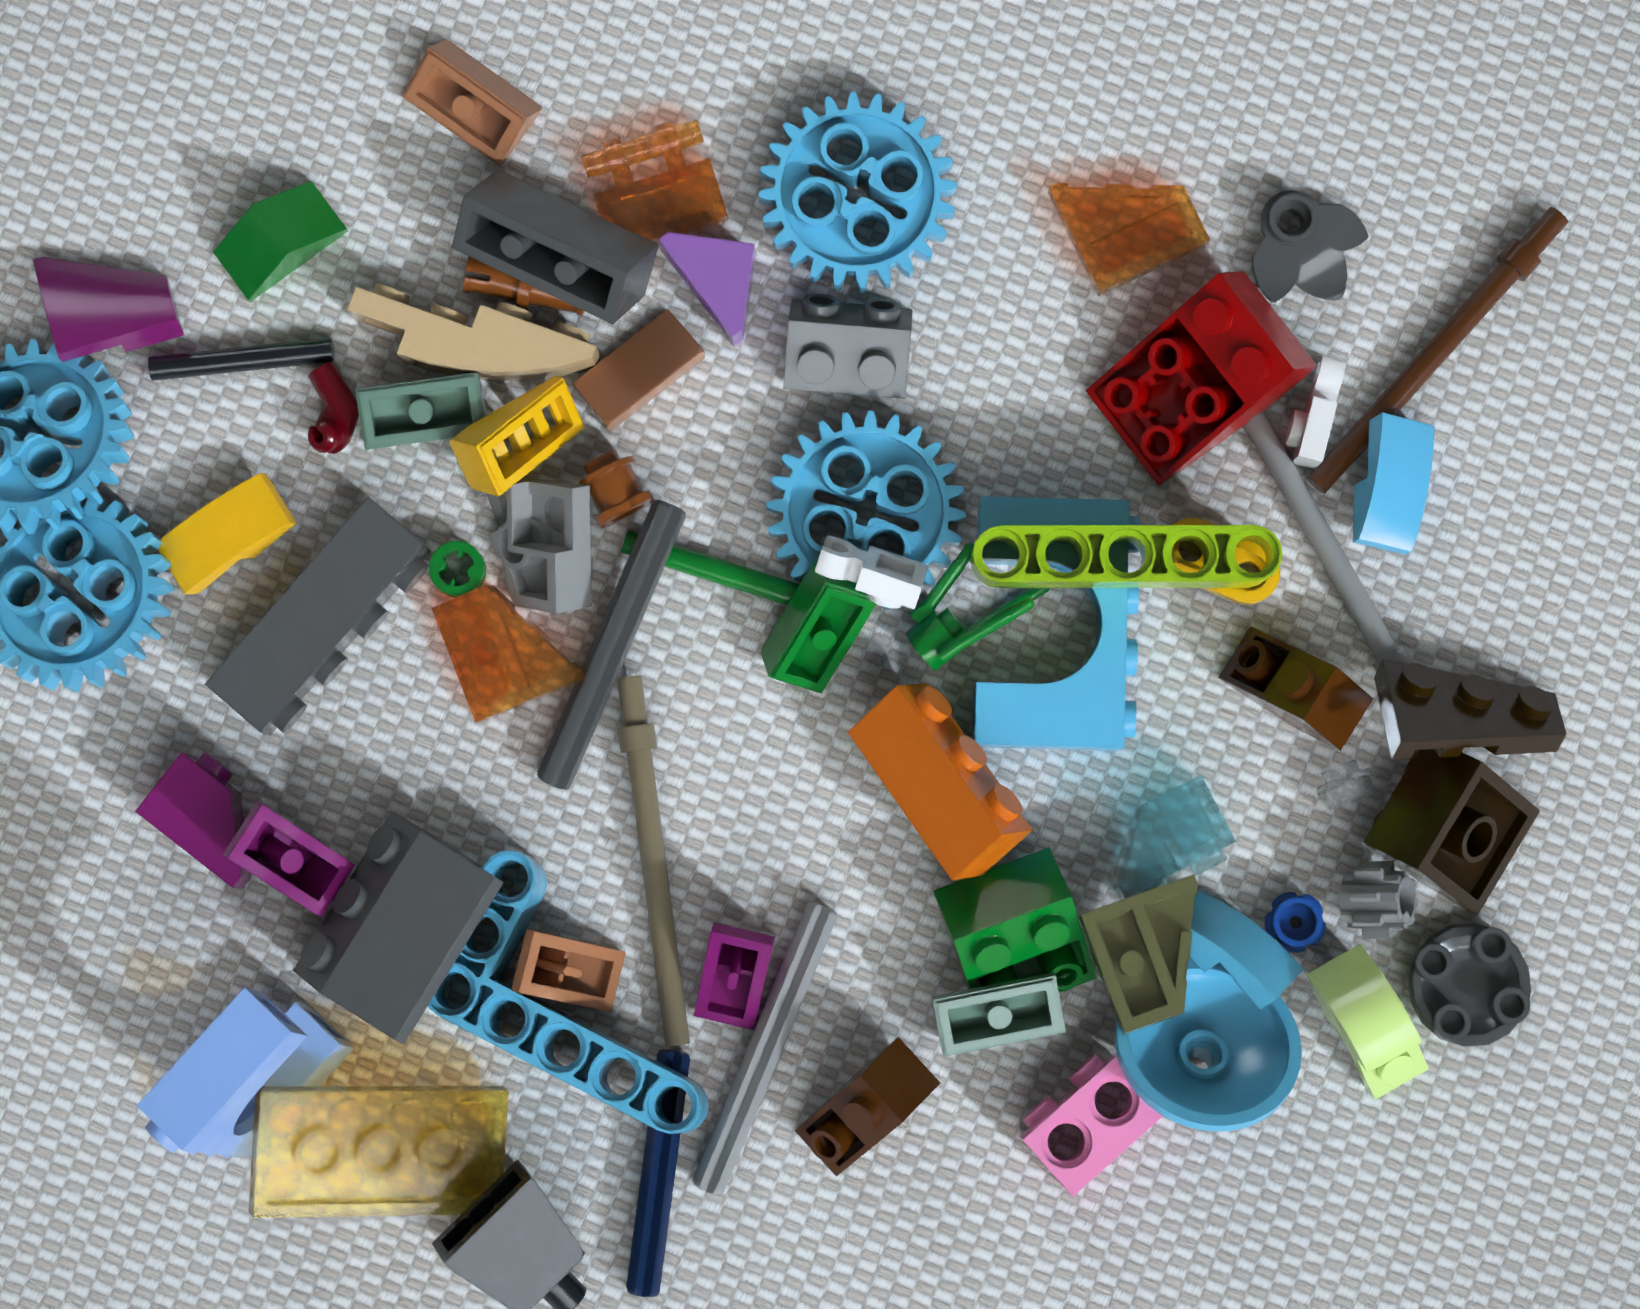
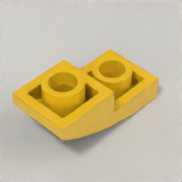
(224, 531)

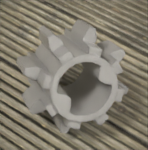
(1378, 899)

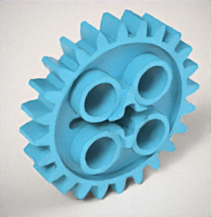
(884, 144)
(49, 392)
(883, 457)
(110, 549)

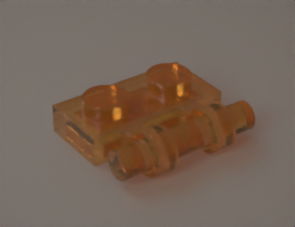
(671, 201)

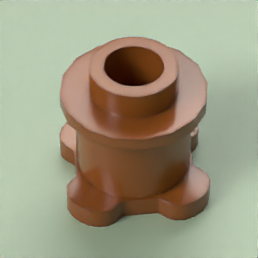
(615, 488)

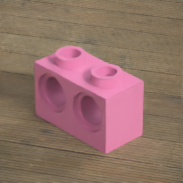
(1101, 1135)

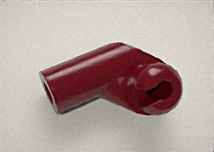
(338, 414)

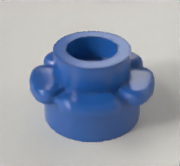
(1311, 927)

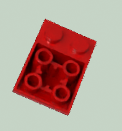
(1194, 372)

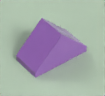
(718, 276)

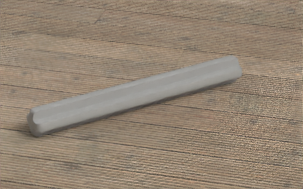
(764, 1048)

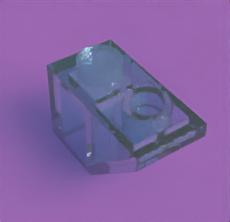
(1171, 834)

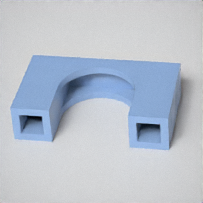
(210, 1091)

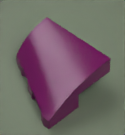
(104, 307)

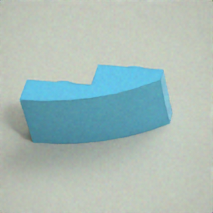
(1395, 492)
(1243, 948)

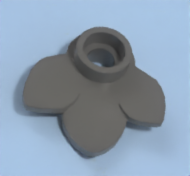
(1311, 255)

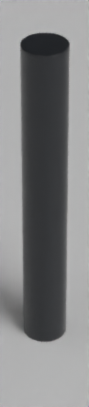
(241, 359)

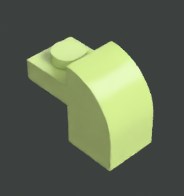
(1369, 1020)

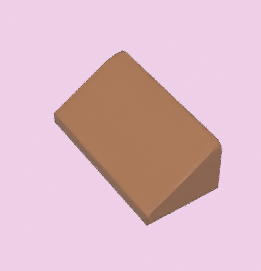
(471, 101)
(639, 370)

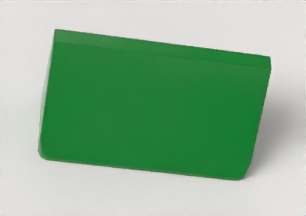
(815, 631)

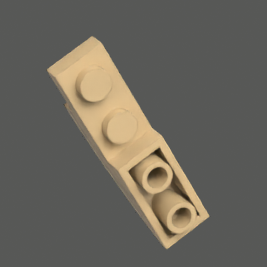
(498, 346)

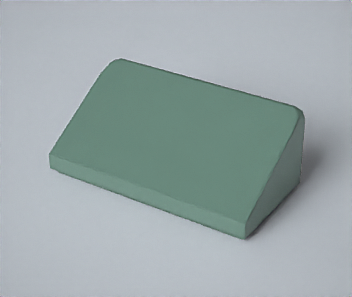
(419, 409)
(998, 1014)

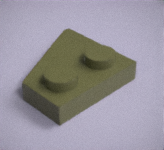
(1144, 952)

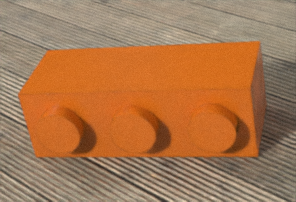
(940, 780)

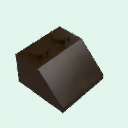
(1452, 826)

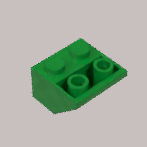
(1016, 924)

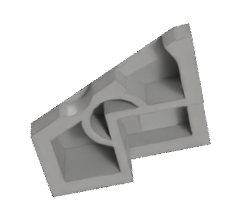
(544, 543)

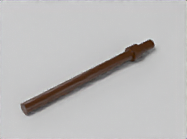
(1515, 264)

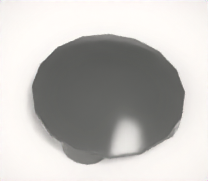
(1470, 984)

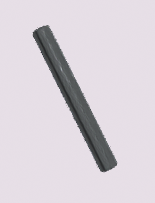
(611, 644)

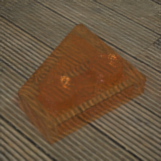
(1127, 229)
(500, 654)

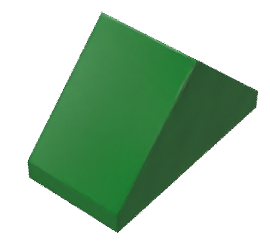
(278, 238)

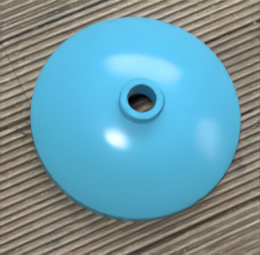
(1247, 1050)

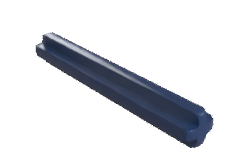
(656, 1189)

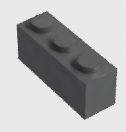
(554, 246)

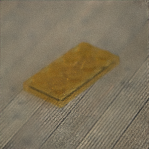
(375, 1149)

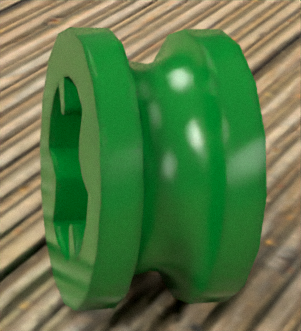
(439, 566)

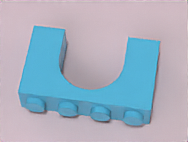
(1090, 705)

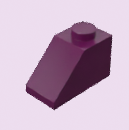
(199, 812)
(288, 859)

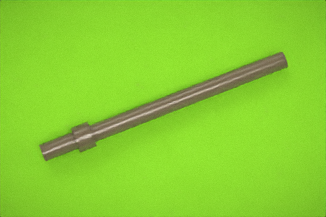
(637, 740)

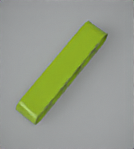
(1153, 543)

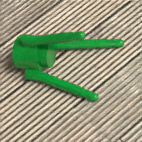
(943, 634)

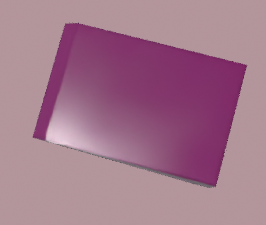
(734, 975)

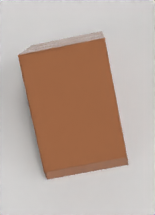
(568, 970)

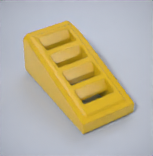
(481, 445)

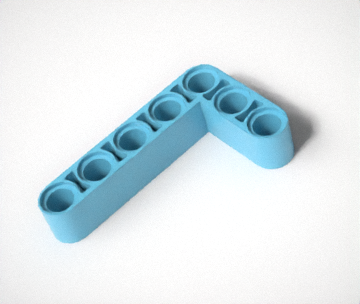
(545, 1022)

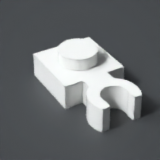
(1311, 428)
(882, 575)

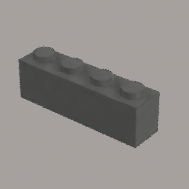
(319, 618)

